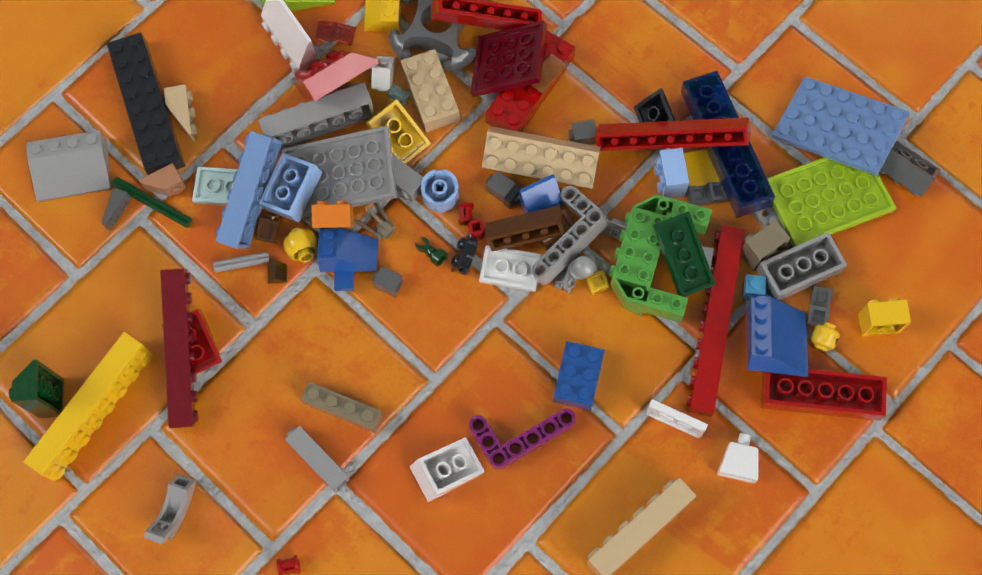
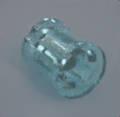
(399, 94)

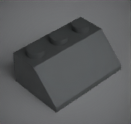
(909, 169)

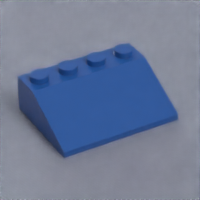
(776, 337)

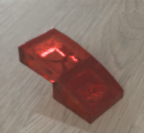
(335, 31)

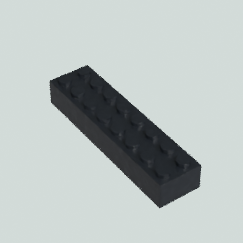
(145, 103)

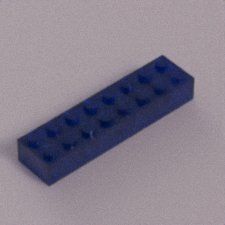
(735, 165)

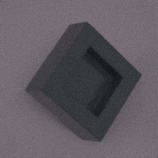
(512, 197)

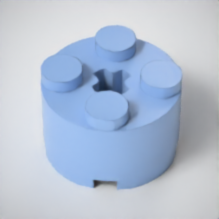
(442, 200)

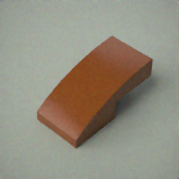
(551, 70)

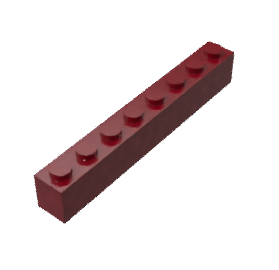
(178, 348)

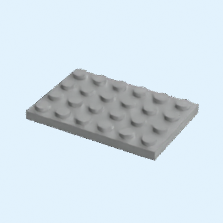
(352, 166)

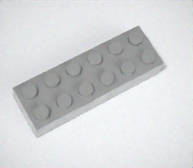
(320, 116)

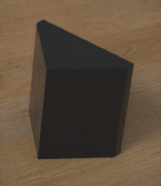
(654, 108)

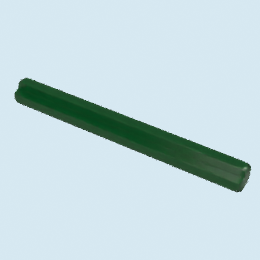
(152, 202)

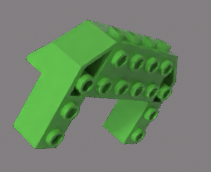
(640, 254)

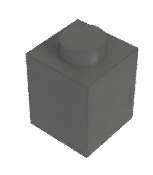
(583, 132)
(499, 185)
(387, 281)

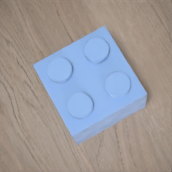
(672, 173)

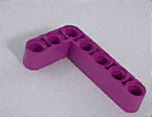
(520, 440)

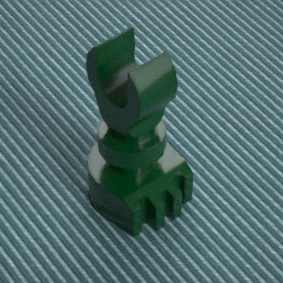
(437, 256)

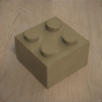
(764, 244)

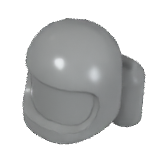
(582, 267)

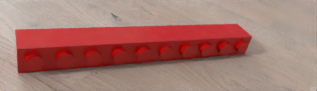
(716, 322)

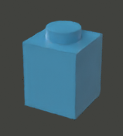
(753, 285)

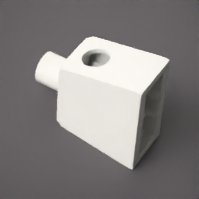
(740, 460)

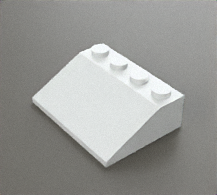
(288, 34)

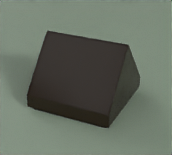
(277, 272)

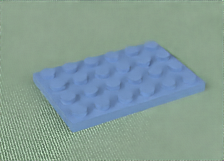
(841, 125)

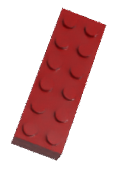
(517, 106)
(826, 394)

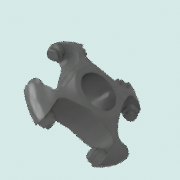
(419, 38)

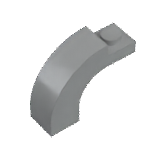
(173, 511)

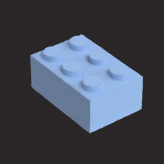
(290, 187)

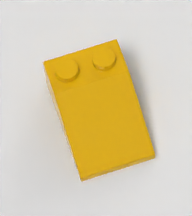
(405, 135)

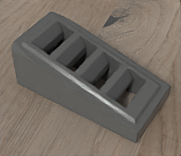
(116, 205)

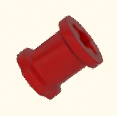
(466, 214)
(475, 224)
(288, 565)

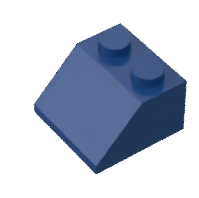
(540, 195)

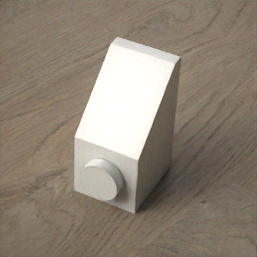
(383, 73)

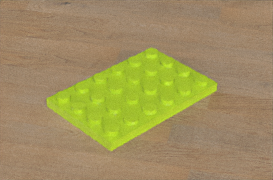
(827, 199)

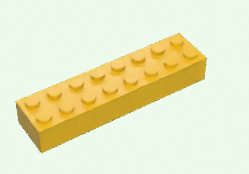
(88, 408)

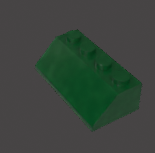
(38, 390)

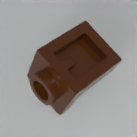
(268, 228)

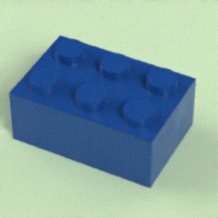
(578, 376)

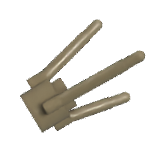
(384, 228)

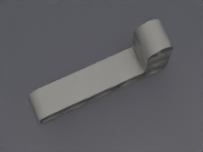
(572, 236)

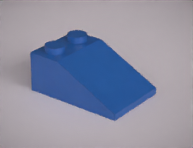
(346, 251)

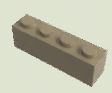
(342, 407)

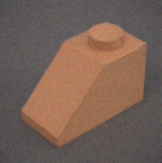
(164, 181)

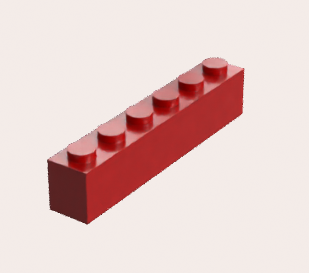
(484, 13)

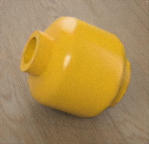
(825, 337)

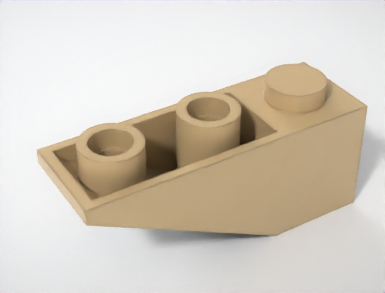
(178, 101)

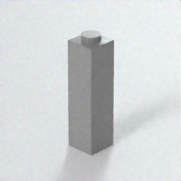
(317, 458)

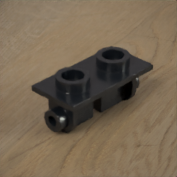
(460, 260)

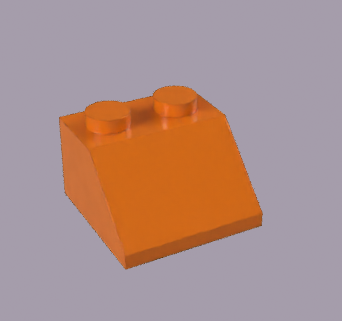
(332, 215)

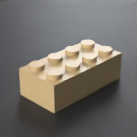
(430, 90)

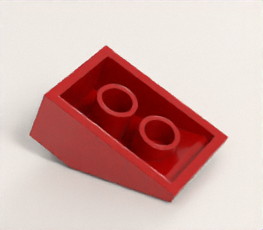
(204, 345)

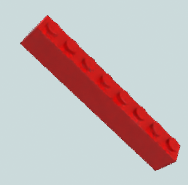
(673, 134)

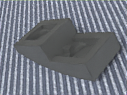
(706, 195)
(819, 305)

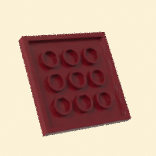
(509, 59)

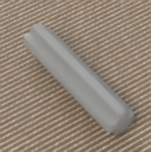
(240, 262)

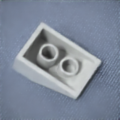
(446, 469)

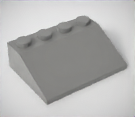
(69, 165)

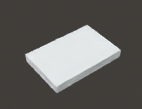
(509, 268)
(676, 419)

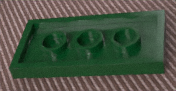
(684, 254)

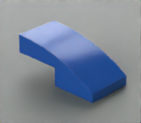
(344, 281)

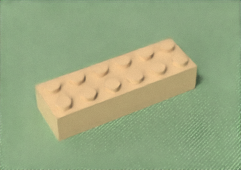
(540, 156)
(641, 529)

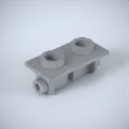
(613, 227)
(564, 279)

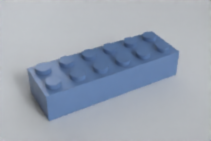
(249, 185)

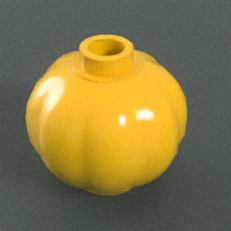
(301, 244)

